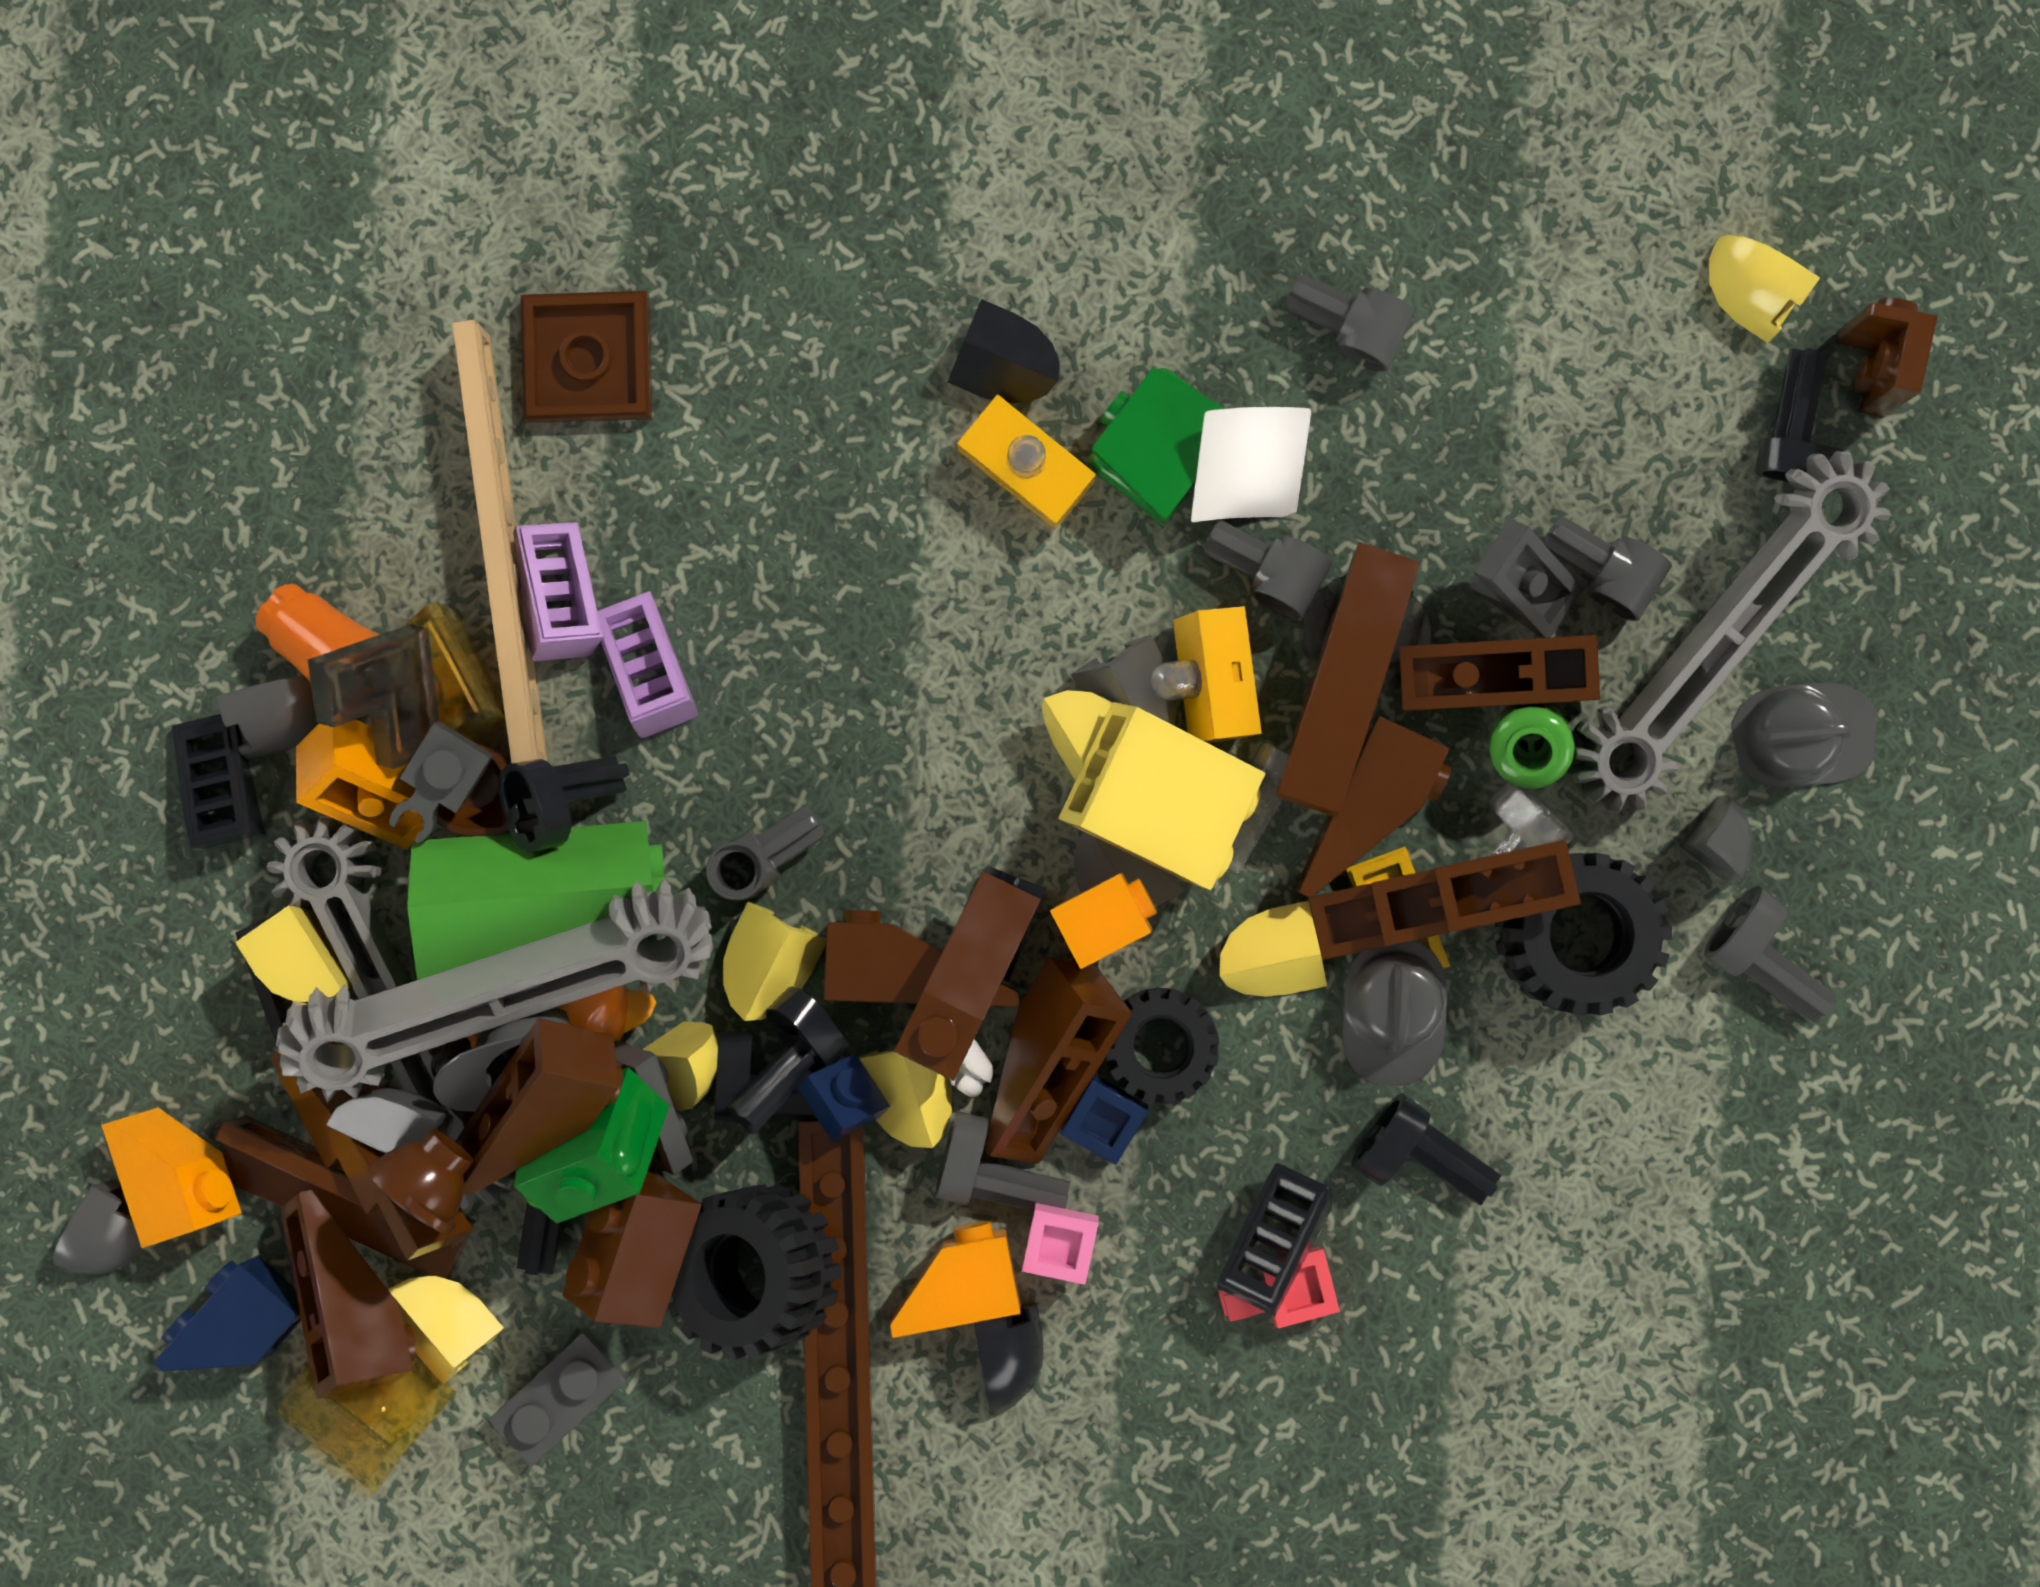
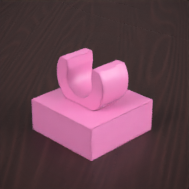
(1060, 1243)

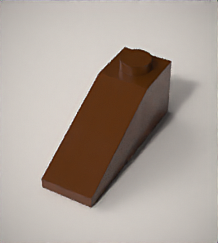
(1500, 672)
(1387, 788)
(883, 962)
(967, 976)
(1052, 1056)
(540, 1100)
(345, 1310)

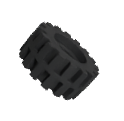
(1199, 1059)

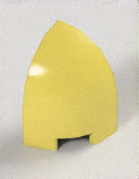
(1757, 283)
(1073, 724)
(1274, 953)
(293, 955)
(766, 960)
(690, 1061)
(916, 1095)
(445, 1321)

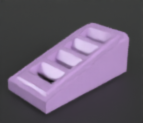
(540, 623)
(663, 711)

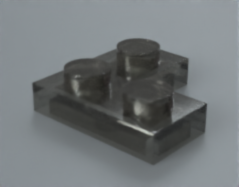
(383, 678)

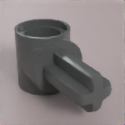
(1365, 326)
(1619, 573)
(1282, 574)
(767, 852)

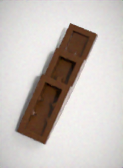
(1347, 679)
(1445, 899)
(356, 1159)

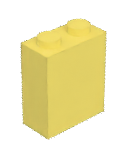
(1163, 795)

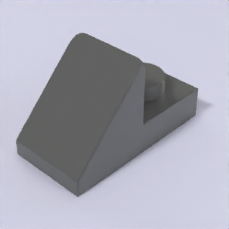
(1526, 580)

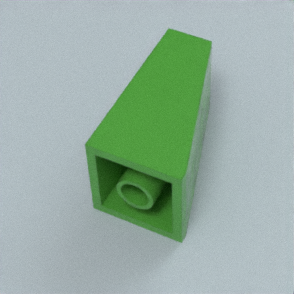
(490, 896)

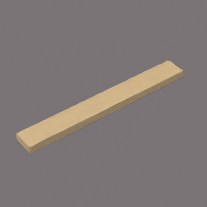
(498, 545)

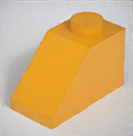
(343, 781)
(1104, 918)
(169, 1176)
(962, 1283)

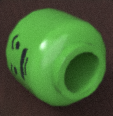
(1533, 765)

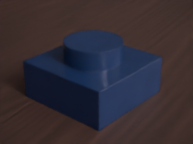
(843, 1097)
(1105, 1119)

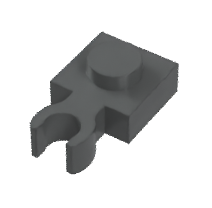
(443, 773)

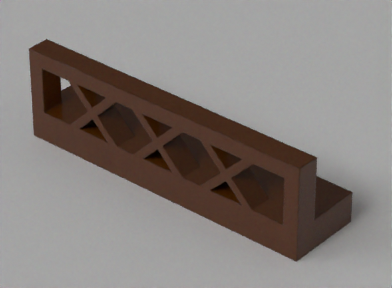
(281, 1166)

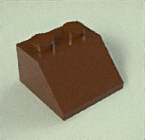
(632, 1255)

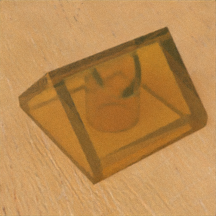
(463, 685)
(367, 1428)

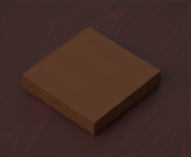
(586, 357)

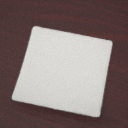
(1250, 462)

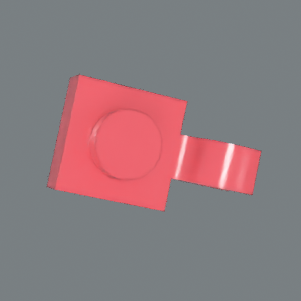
(1307, 1299)

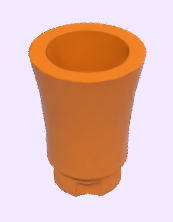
(306, 626)

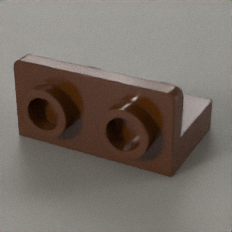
(1899, 356)

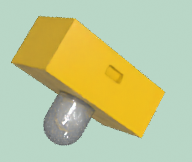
(1026, 462)
(1212, 675)

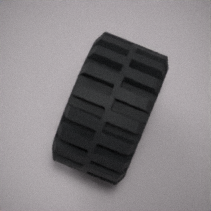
(1629, 962)
(794, 1262)

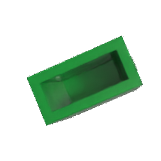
(1153, 443)
(602, 1162)

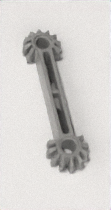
(1730, 629)
(327, 906)
(493, 991)

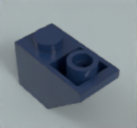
(238, 1325)

